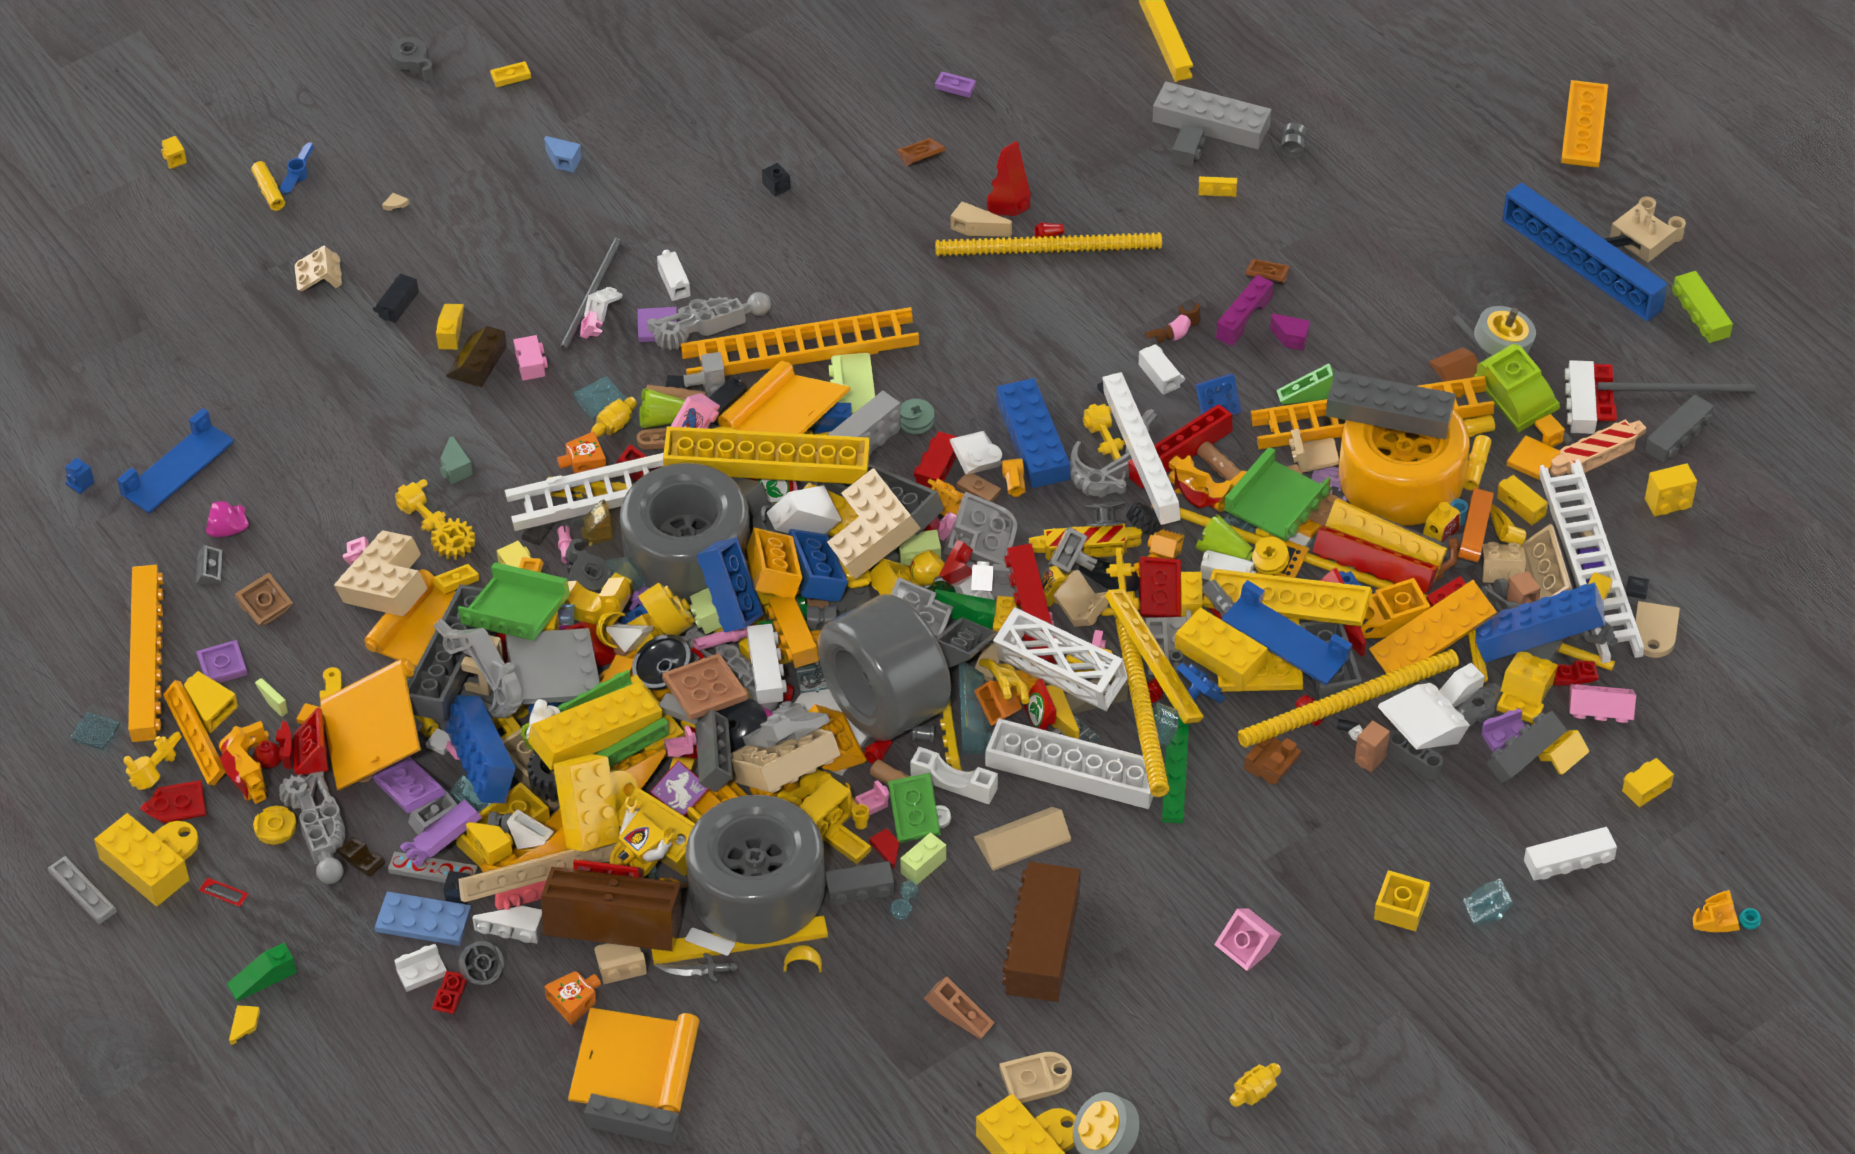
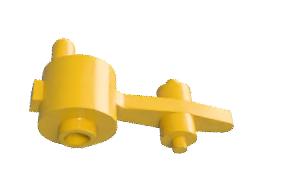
(1099, 420)
(413, 498)
(1121, 570)
(143, 770)
(808, 785)

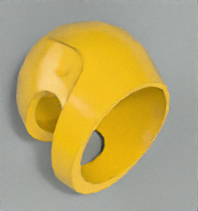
(926, 567)

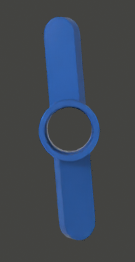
(296, 169)

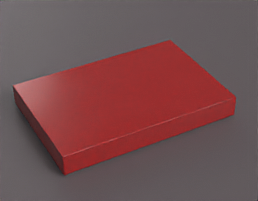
(1159, 587)

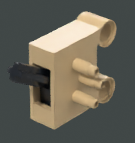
(1643, 232)

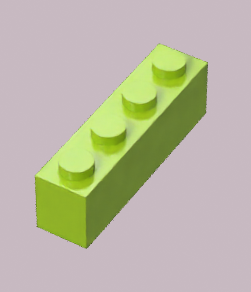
(1702, 307)

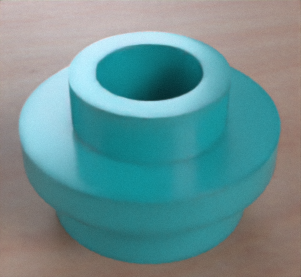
(1751, 914)

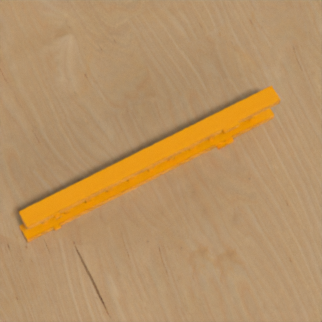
(803, 332)
(1318, 408)

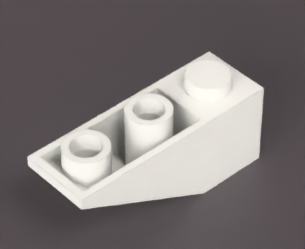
(516, 923)

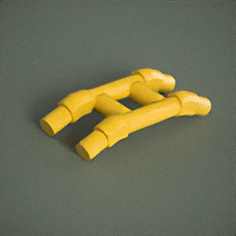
(1007, 677)

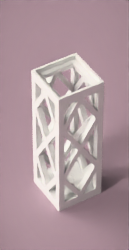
(1010, 647)

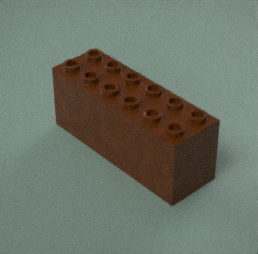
(611, 909)
(1041, 931)

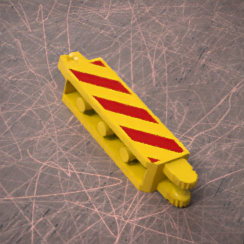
(1100, 541)

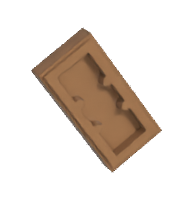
(979, 487)

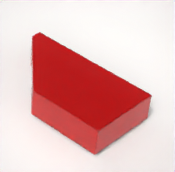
(886, 846)

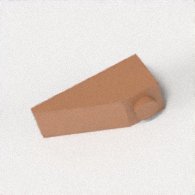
(958, 1008)

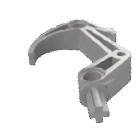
(1108, 479)
(498, 675)

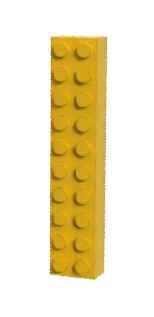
(770, 454)

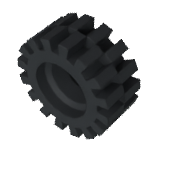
(1144, 518)

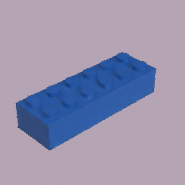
(1033, 433)
(1541, 622)
(480, 749)

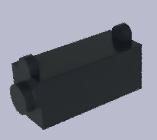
(397, 298)
(728, 394)

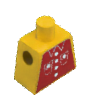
(1445, 520)

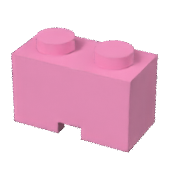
(530, 357)

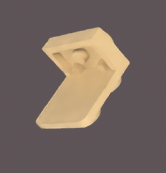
(318, 266)
(1313, 454)
(1502, 561)
(1080, 601)
(619, 962)

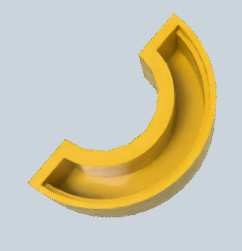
(592, 605)
(667, 611)

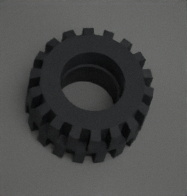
(539, 780)

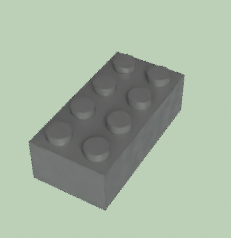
(1348, 674)

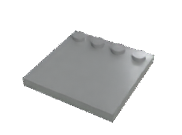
(553, 665)

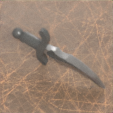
(697, 968)

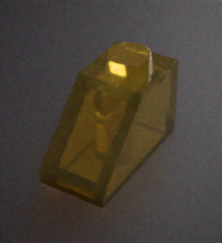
(597, 525)

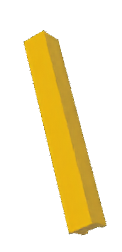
(1167, 38)

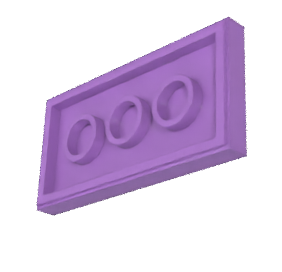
(408, 784)

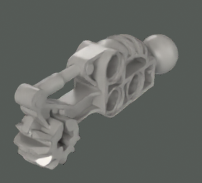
(706, 318)
(736, 661)
(320, 824)

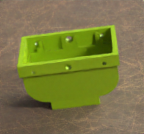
(1517, 387)

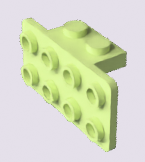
(856, 372)

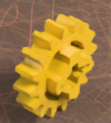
(453, 538)

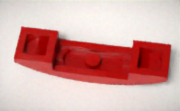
(1604, 398)

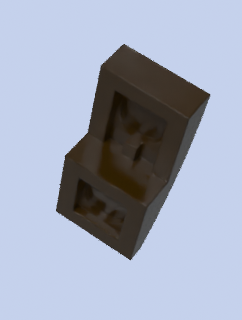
(360, 857)

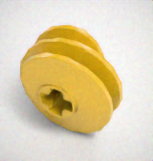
(1270, 556)

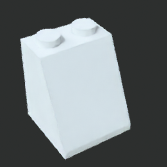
(805, 511)

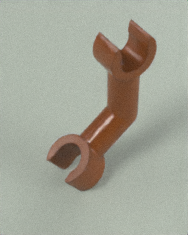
(1454, 547)

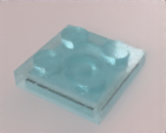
(597, 396)

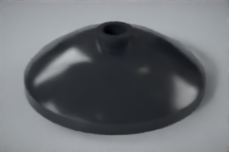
(658, 657)
(749, 718)

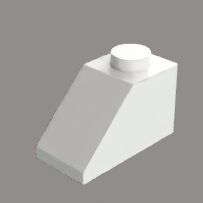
(1462, 684)

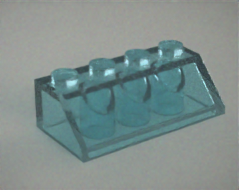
(973, 719)

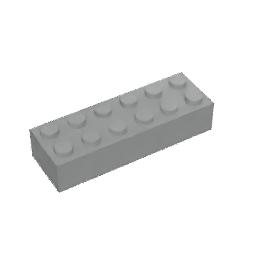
(1216, 114)
(875, 420)

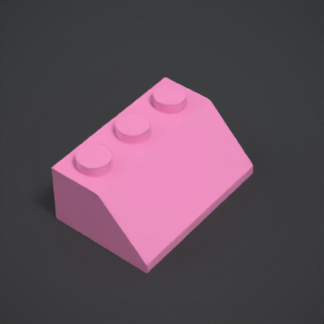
(1601, 702)

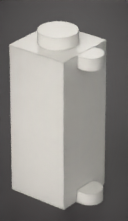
(673, 275)
(1160, 369)
(1225, 562)

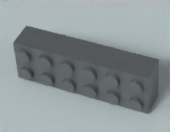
(1390, 404)
(917, 499)

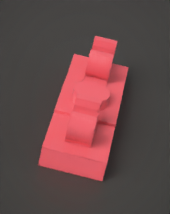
(519, 895)

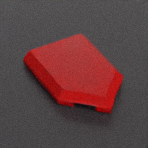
(176, 802)

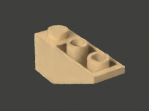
(978, 222)

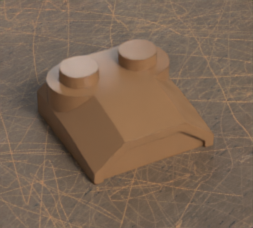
(263, 600)

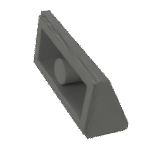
(209, 565)

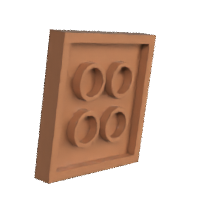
(704, 686)

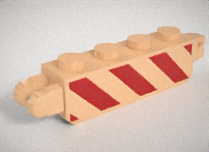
(1599, 447)

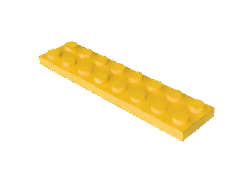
(1300, 597)

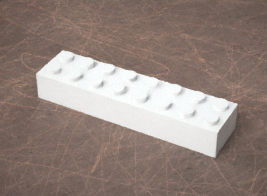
(1069, 763)

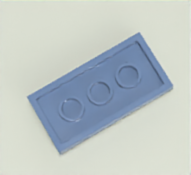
(423, 918)

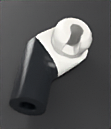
(1352, 728)

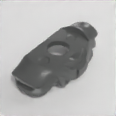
(1493, 598)
(1490, 695)

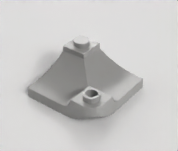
(983, 529)
(922, 600)
(787, 722)

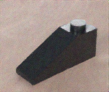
(1111, 583)

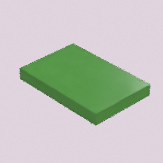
(914, 807)

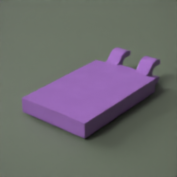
(441, 832)

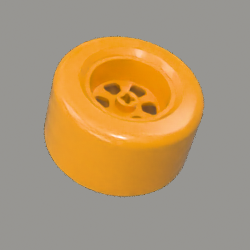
(1393, 483)

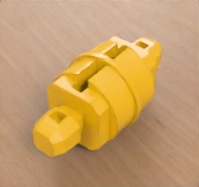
(614, 417)
(1255, 1085)

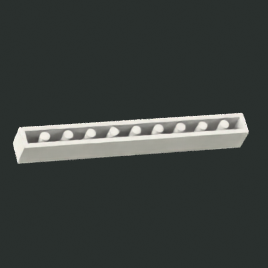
(1141, 448)

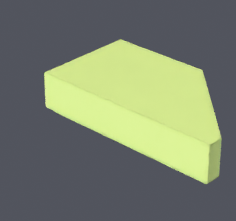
(272, 697)

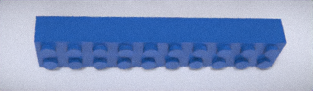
(1584, 252)

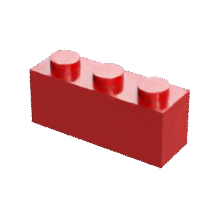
(936, 461)

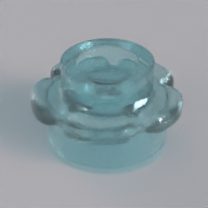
(909, 889)
(900, 913)

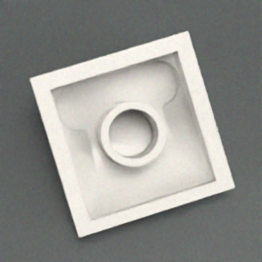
(976, 452)

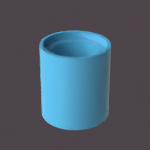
(1462, 506)

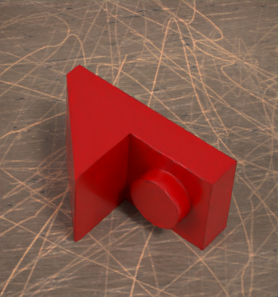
(955, 565)

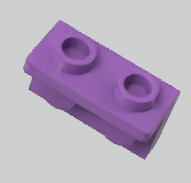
(1501, 728)

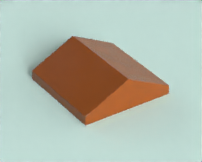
(920, 151)
(1268, 270)
(1455, 365)

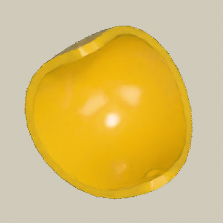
(607, 620)
(803, 953)

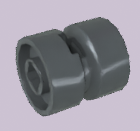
(1293, 140)
(819, 617)

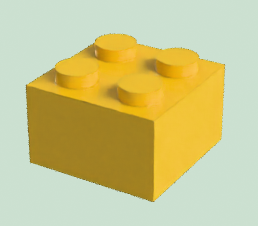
(1670, 489)
(1529, 677)
(1401, 900)

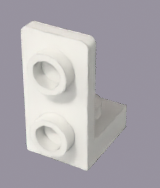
(598, 301)
(982, 576)

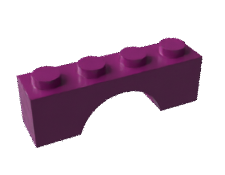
(1233, 322)

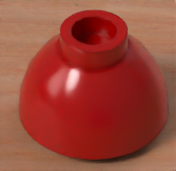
(267, 754)

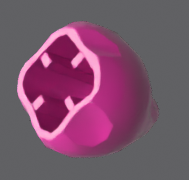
(226, 520)

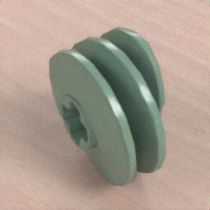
(916, 416)

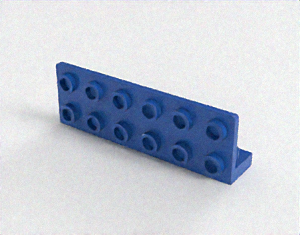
(176, 466)
(1286, 637)

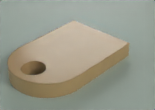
(1658, 627)
(1035, 1076)

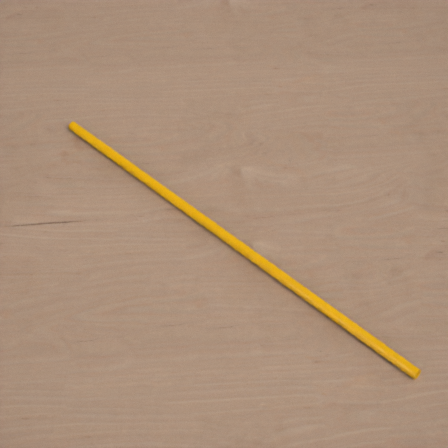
(1372, 581)

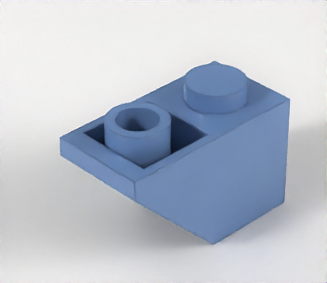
(563, 154)

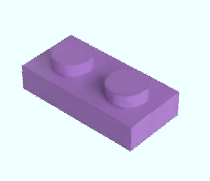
(955, 84)

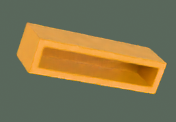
(793, 631)

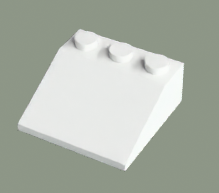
(1425, 717)

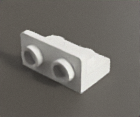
(420, 967)

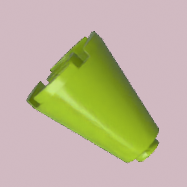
(658, 408)
(1223, 539)

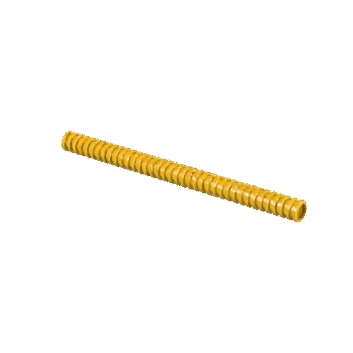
(1048, 244)
(1348, 698)
(1143, 714)

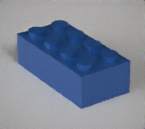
(819, 566)
(730, 584)

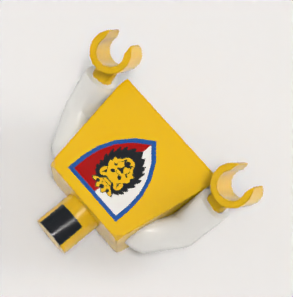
(642, 837)

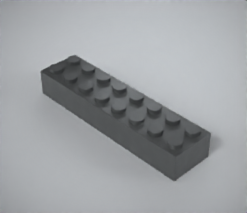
(439, 673)

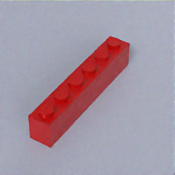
(1185, 441)
(1373, 558)
(1028, 588)

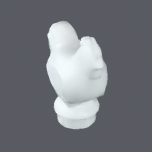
(540, 712)

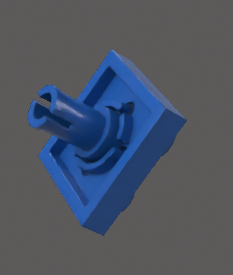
(1208, 392)
(1200, 683)

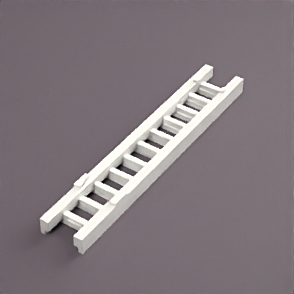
(581, 507)
(1604, 554)

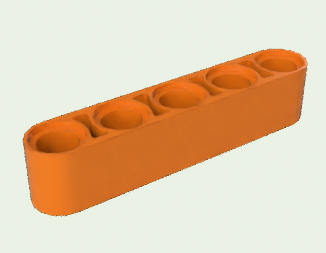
(1475, 525)

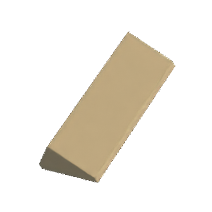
(1546, 562)
(1024, 838)

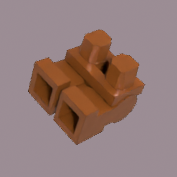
(1272, 759)

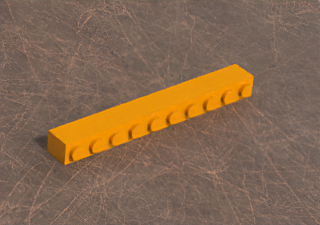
(145, 653)

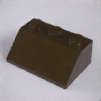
(478, 356)

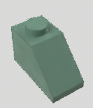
(455, 462)

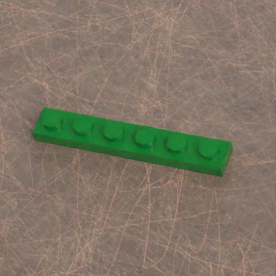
(1176, 775)

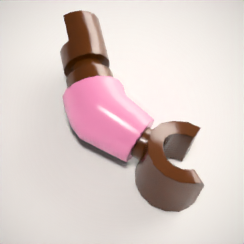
(1177, 328)

